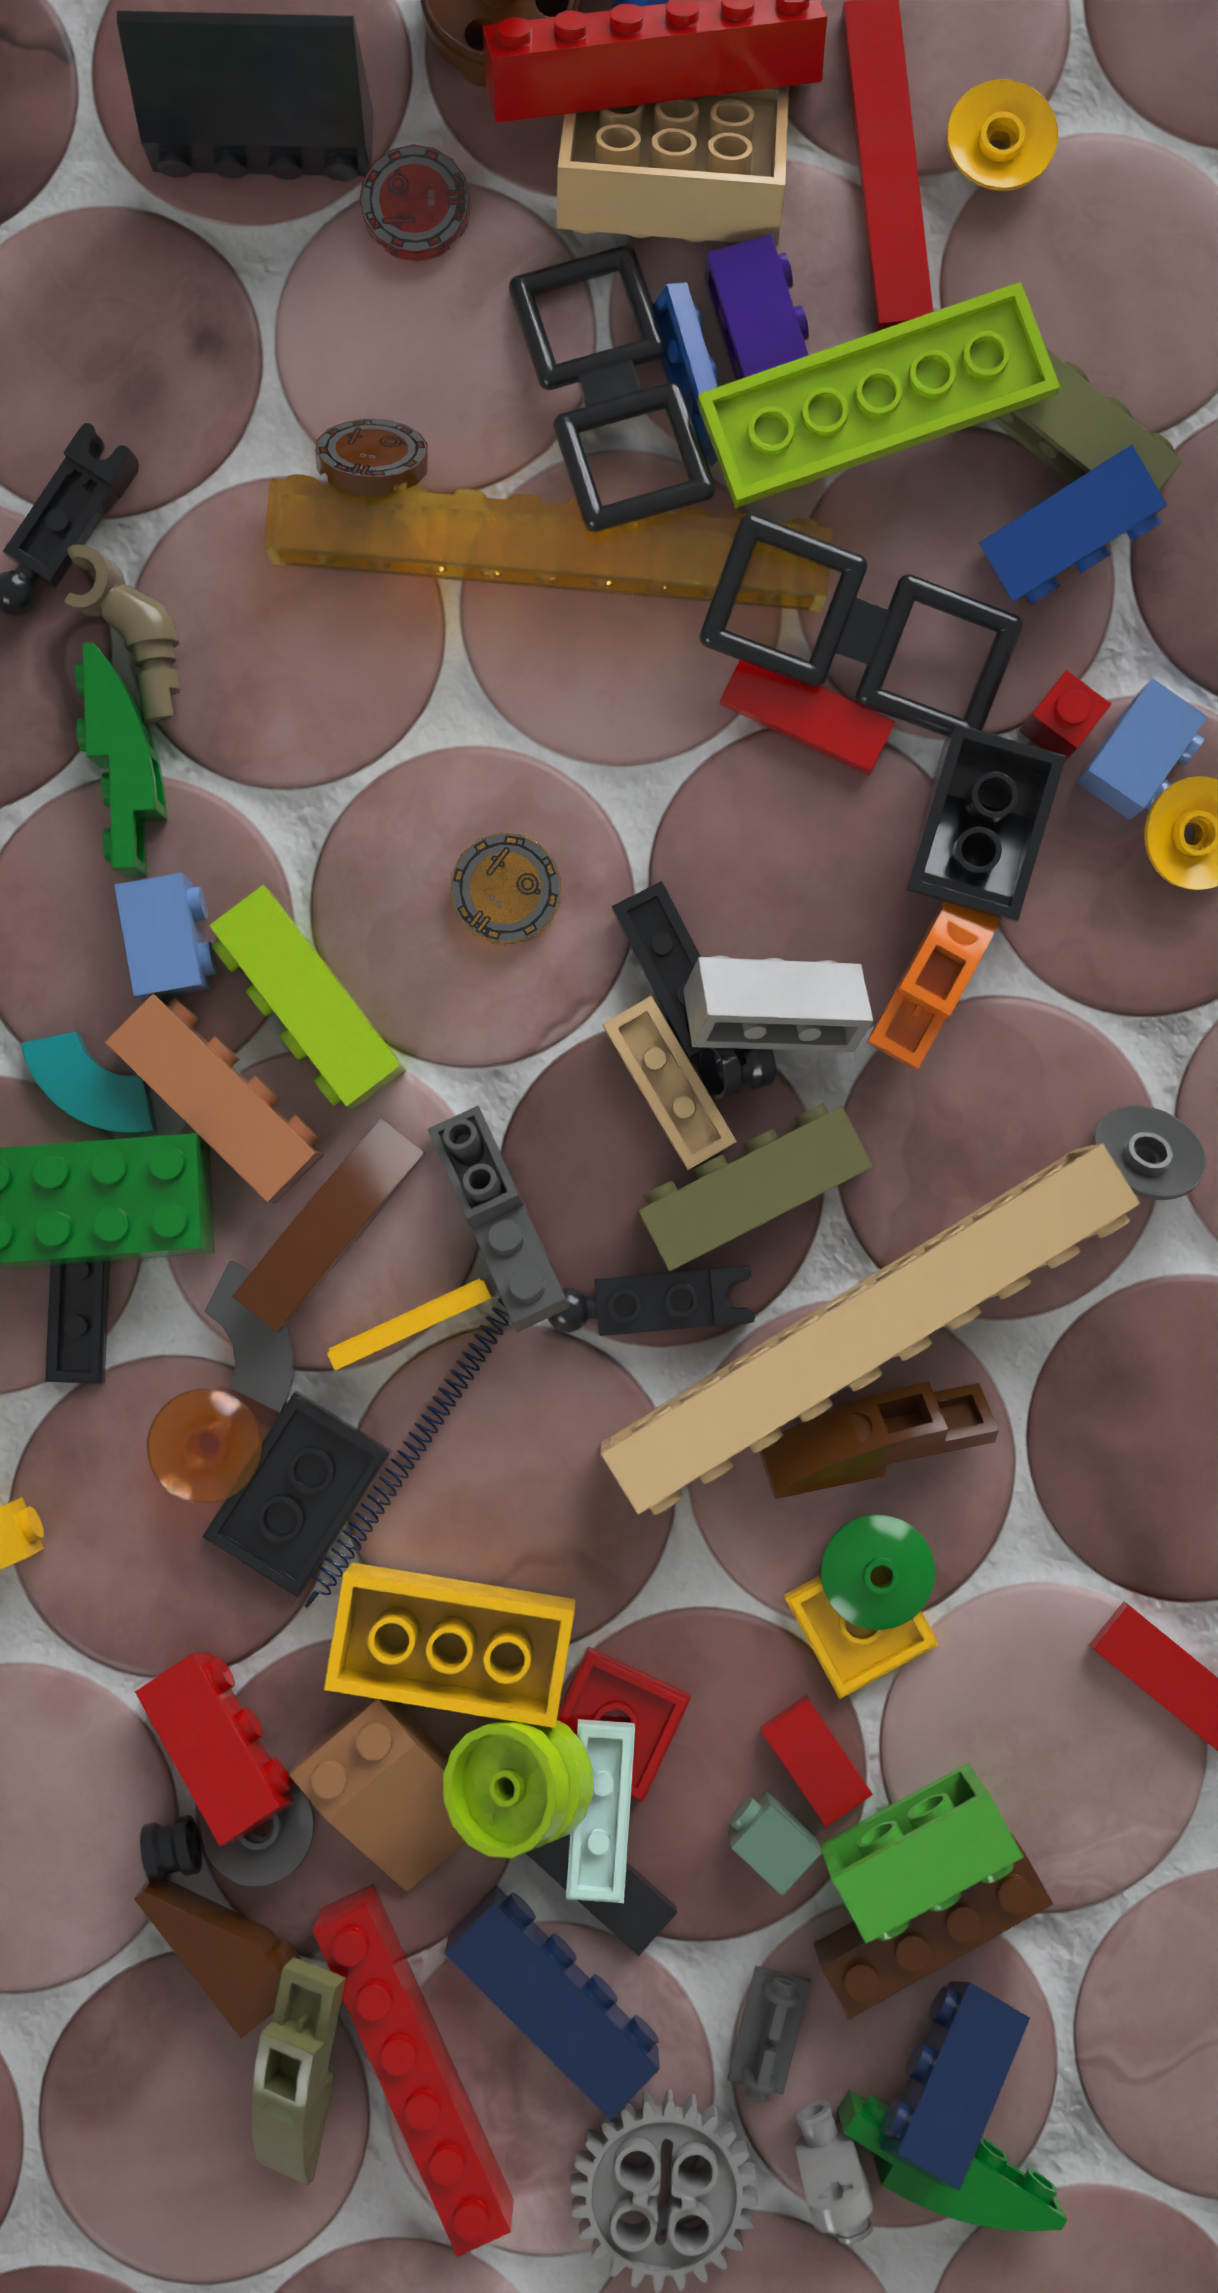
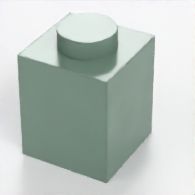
(772, 1841)

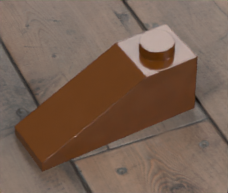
(224, 1951)

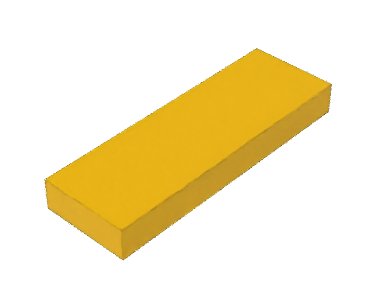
(410, 1323)

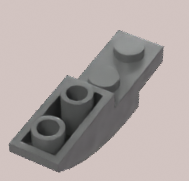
(498, 1219)

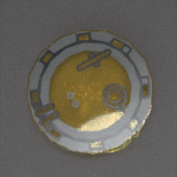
(505, 889)

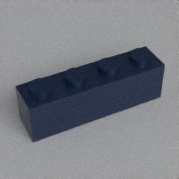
(554, 2000)

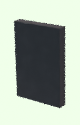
(300, 1495)

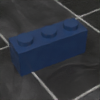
(953, 2083)

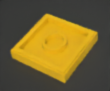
(853, 1653)

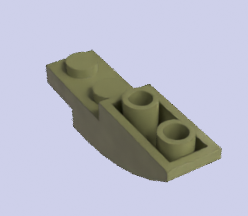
(292, 2073)

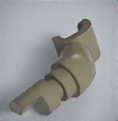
(140, 621)

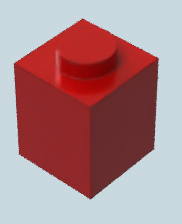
(1065, 716)

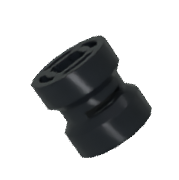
(731, 1068)

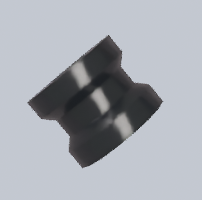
(171, 1849)

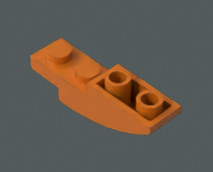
(933, 983)

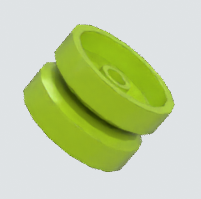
(517, 1786)

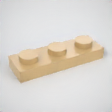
(669, 1083)

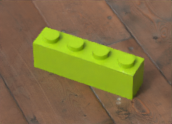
(306, 998)

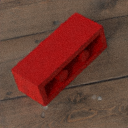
(216, 1746)

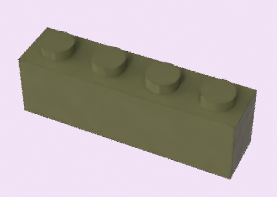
(1085, 429)
(755, 1187)

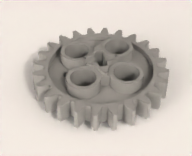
(715, 2192)

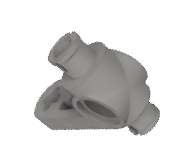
(832, 2175)

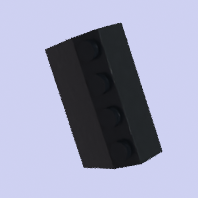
(249, 93)

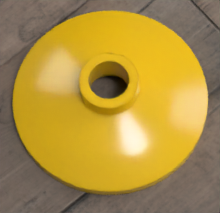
(1006, 113)
(1183, 803)

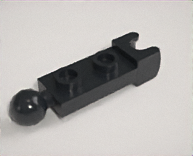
(64, 516)
(656, 1302)

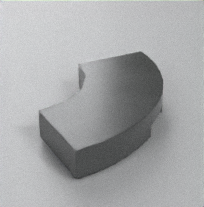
(261, 1355)

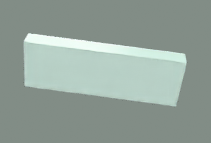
(601, 1838)

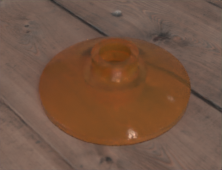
(176, 1452)

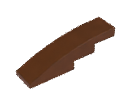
(328, 1225)

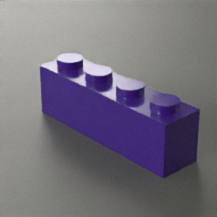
(755, 306)

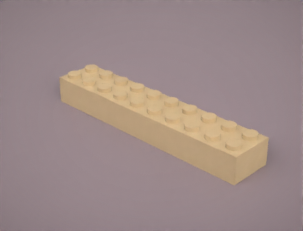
(867, 1326)

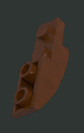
(880, 1430)

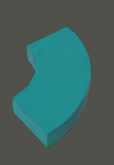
(87, 1089)

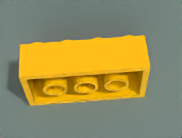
(450, 1644)

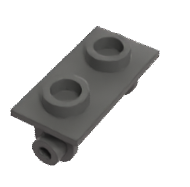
(768, 2032)

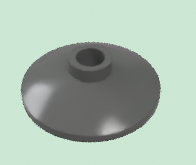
(1152, 1151)
(267, 1858)

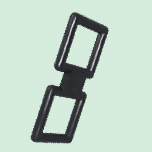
(611, 388)
(857, 627)

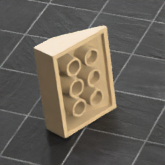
(677, 168)

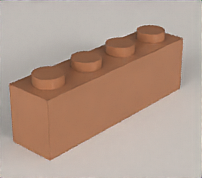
(215, 1098)

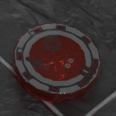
(415, 202)

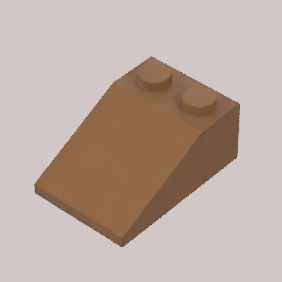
(382, 1789)

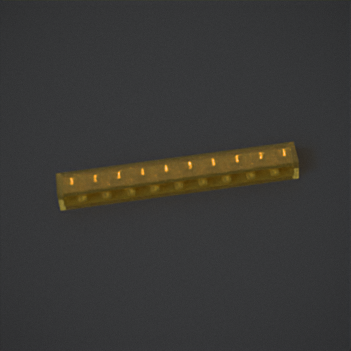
(529, 544)

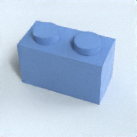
(1143, 749)
(165, 936)

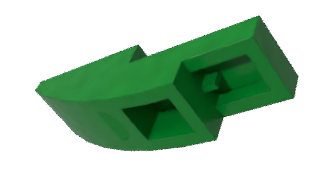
(119, 740)
(992, 2191)

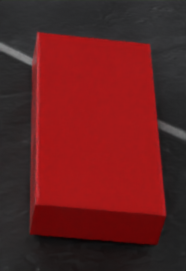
(816, 1761)

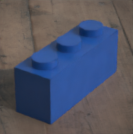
(1075, 526)

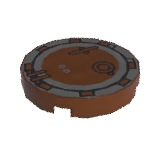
(371, 456)

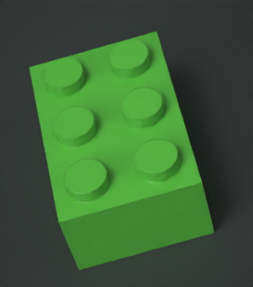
(920, 1854)

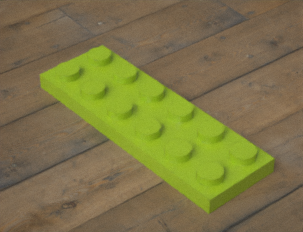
(878, 394)

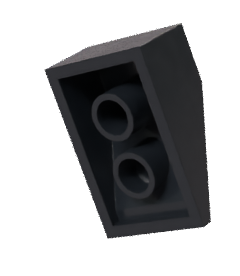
(984, 822)

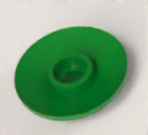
(854, 1554)

